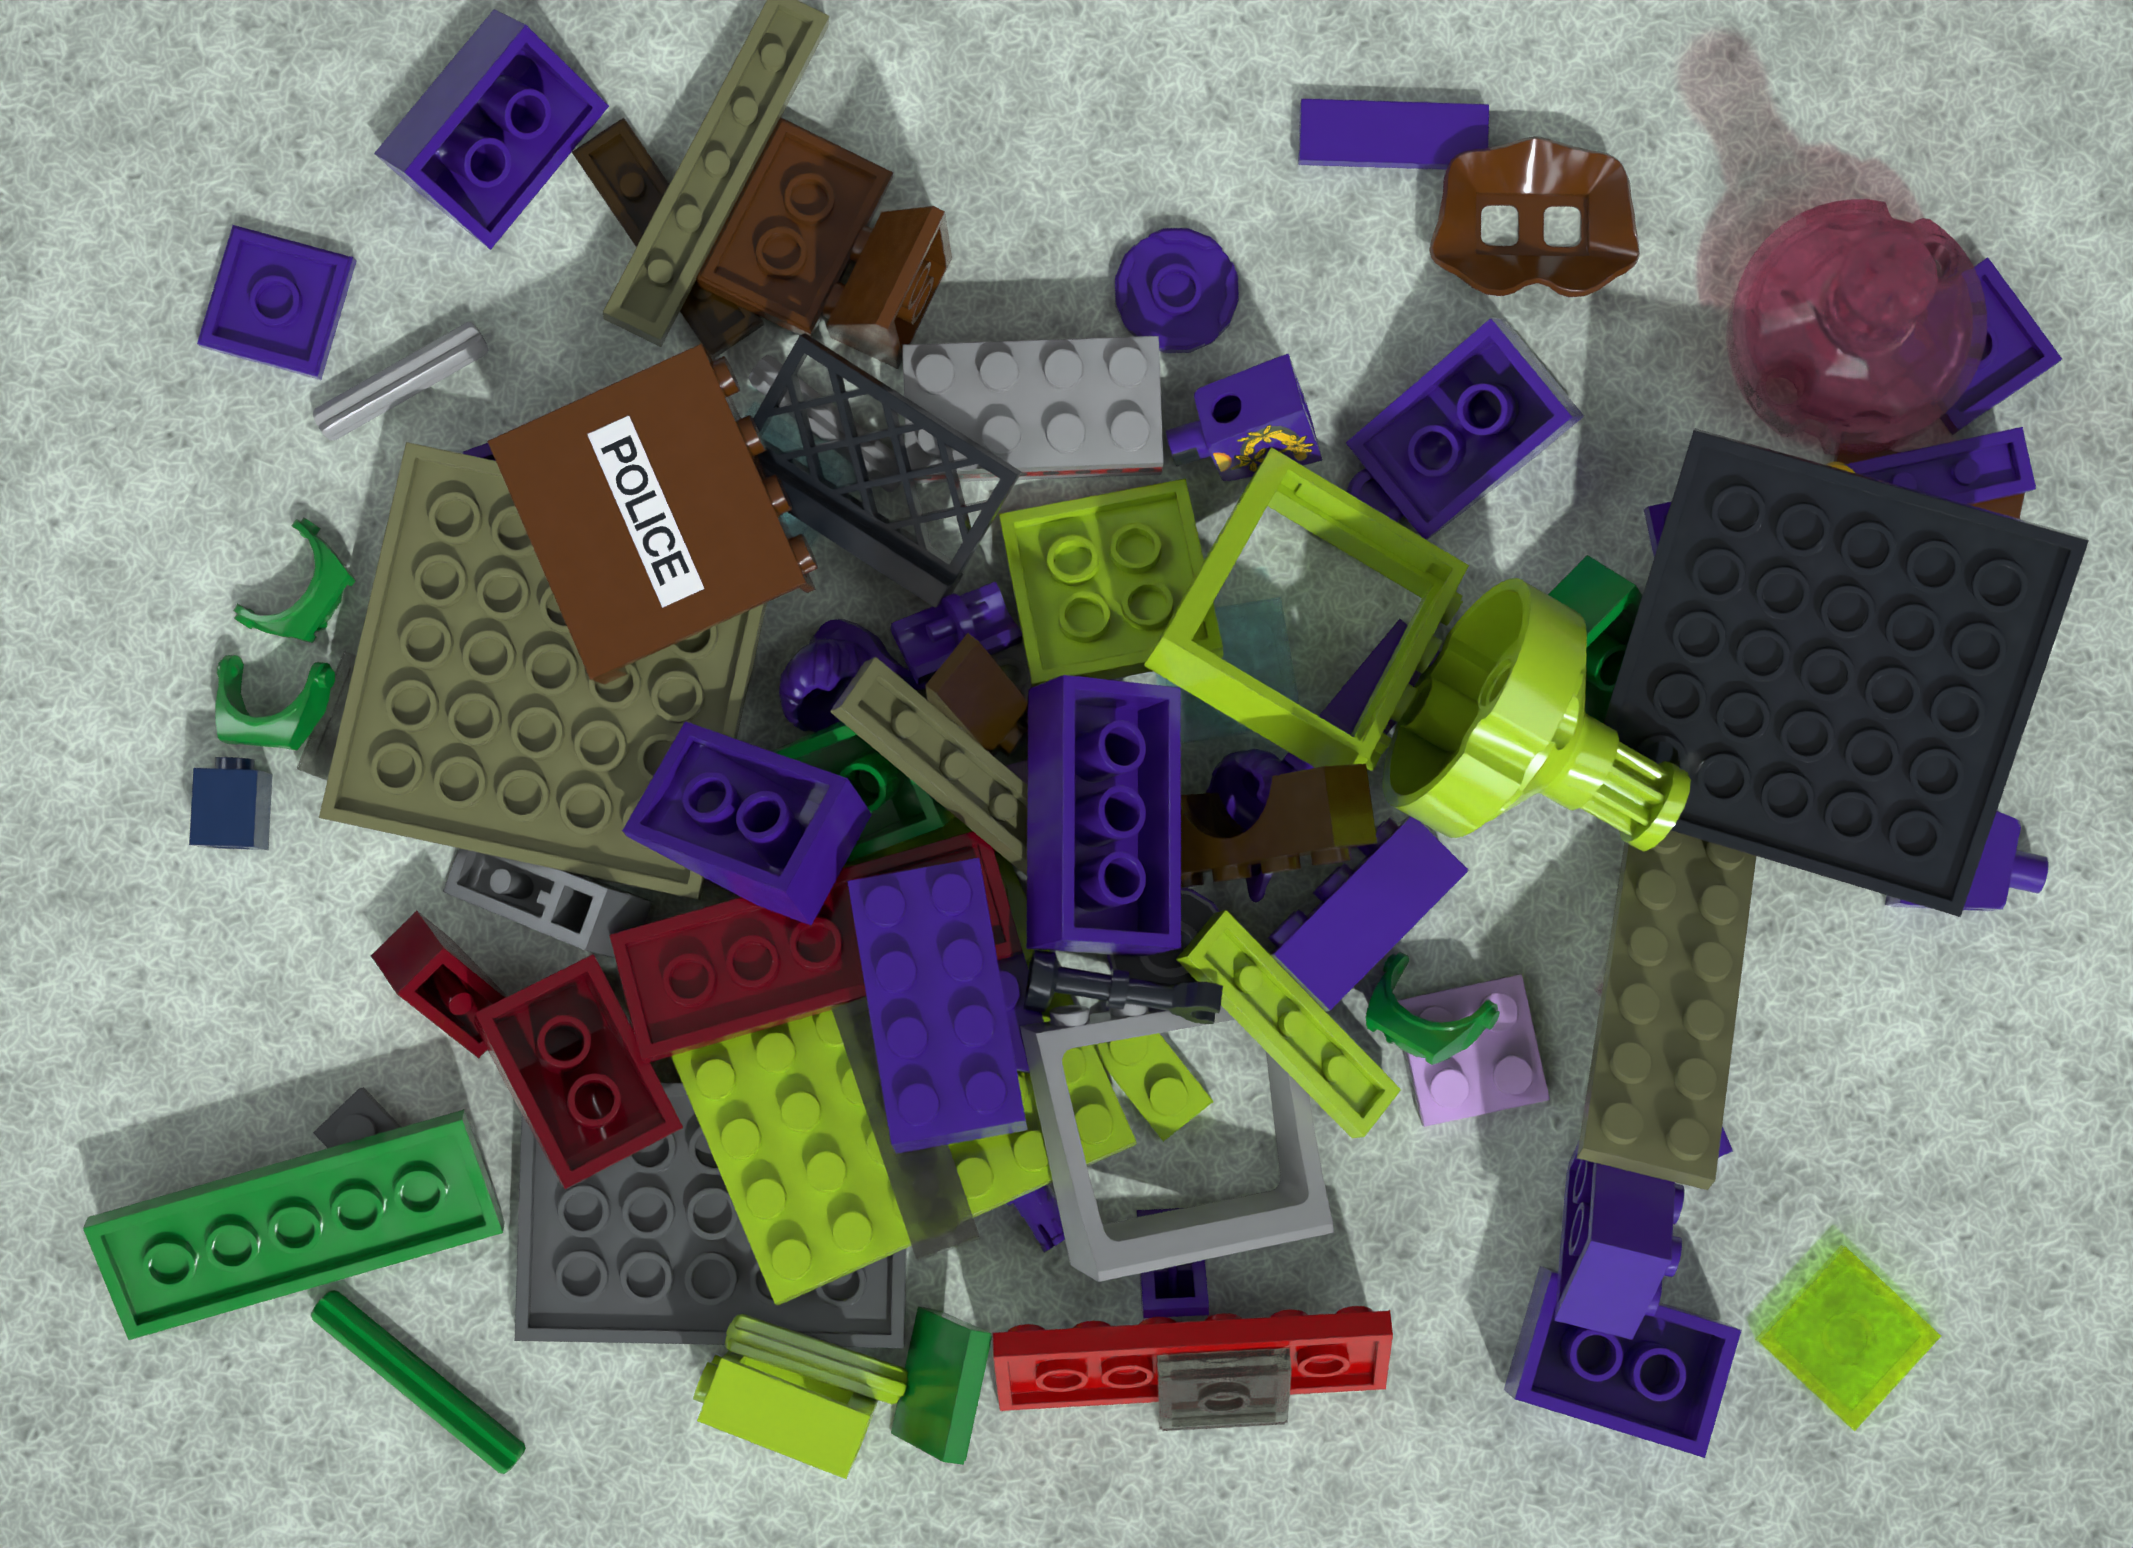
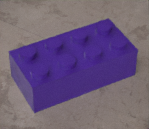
(1104, 817)
(936, 1006)

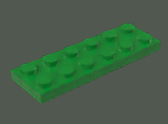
(295, 1225)

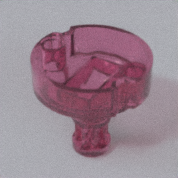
(1857, 325)

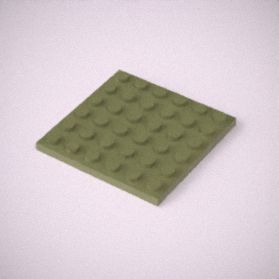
(477, 709)

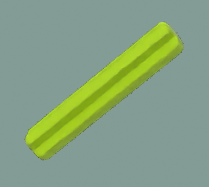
(816, 1359)

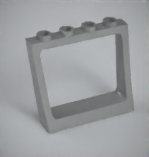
(1184, 1235)

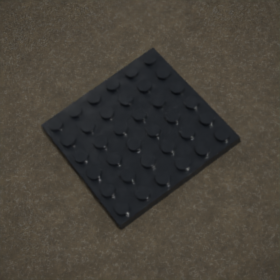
(1840, 665)

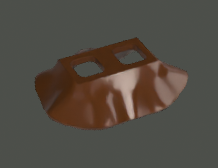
(1531, 178)

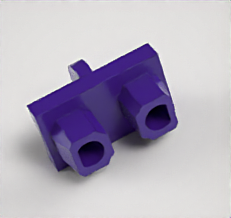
(934, 633)

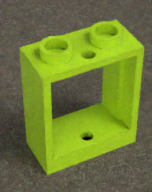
(784, 1412)

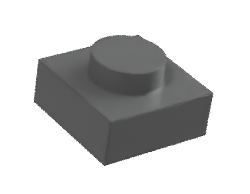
(354, 1120)

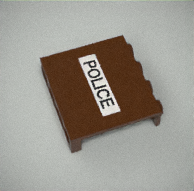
(652, 511)

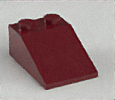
(577, 1071)

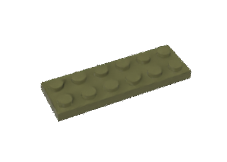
(1668, 1010)

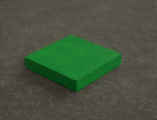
(943, 1385)

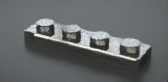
(921, 1179)

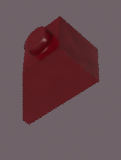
(437, 979)

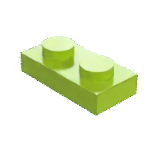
(1154, 1081)

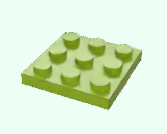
(1103, 579)

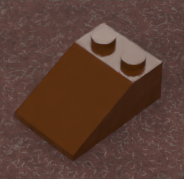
(891, 283)

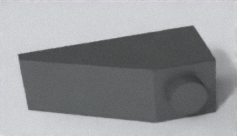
(547, 899)

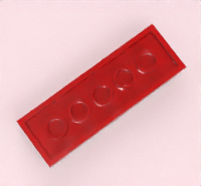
(1119, 1363)

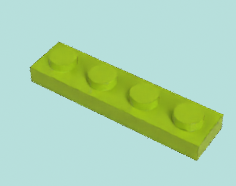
(1290, 1025)

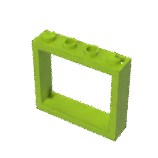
(1359, 533)

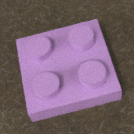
(1492, 1073)

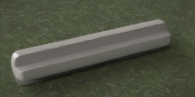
(400, 381)
(827, 423)

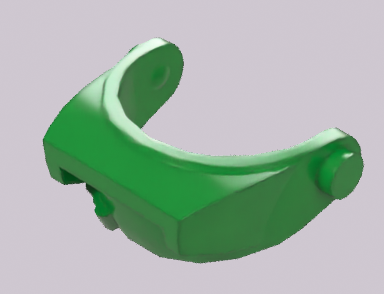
(316, 604)
(282, 730)
(1417, 1035)

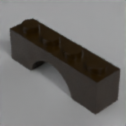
(1306, 813)

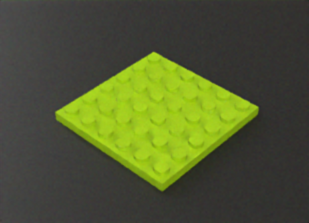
(804, 1154)

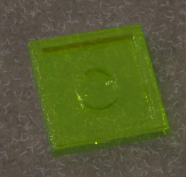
(1848, 1337)

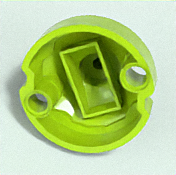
(1510, 721)

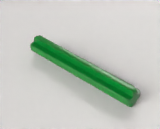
(418, 1381)

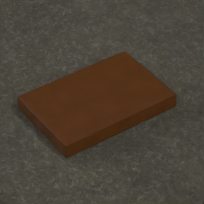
(794, 228)

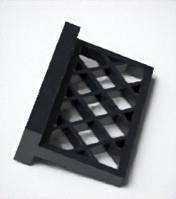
(858, 524)

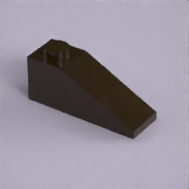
(980, 698)

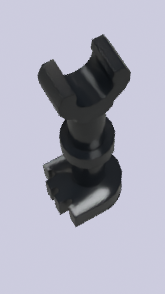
(1191, 1001)

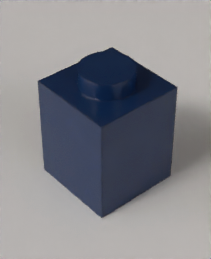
(231, 805)

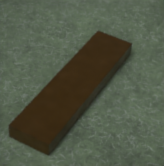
(633, 192)

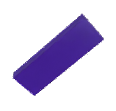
(1389, 133)

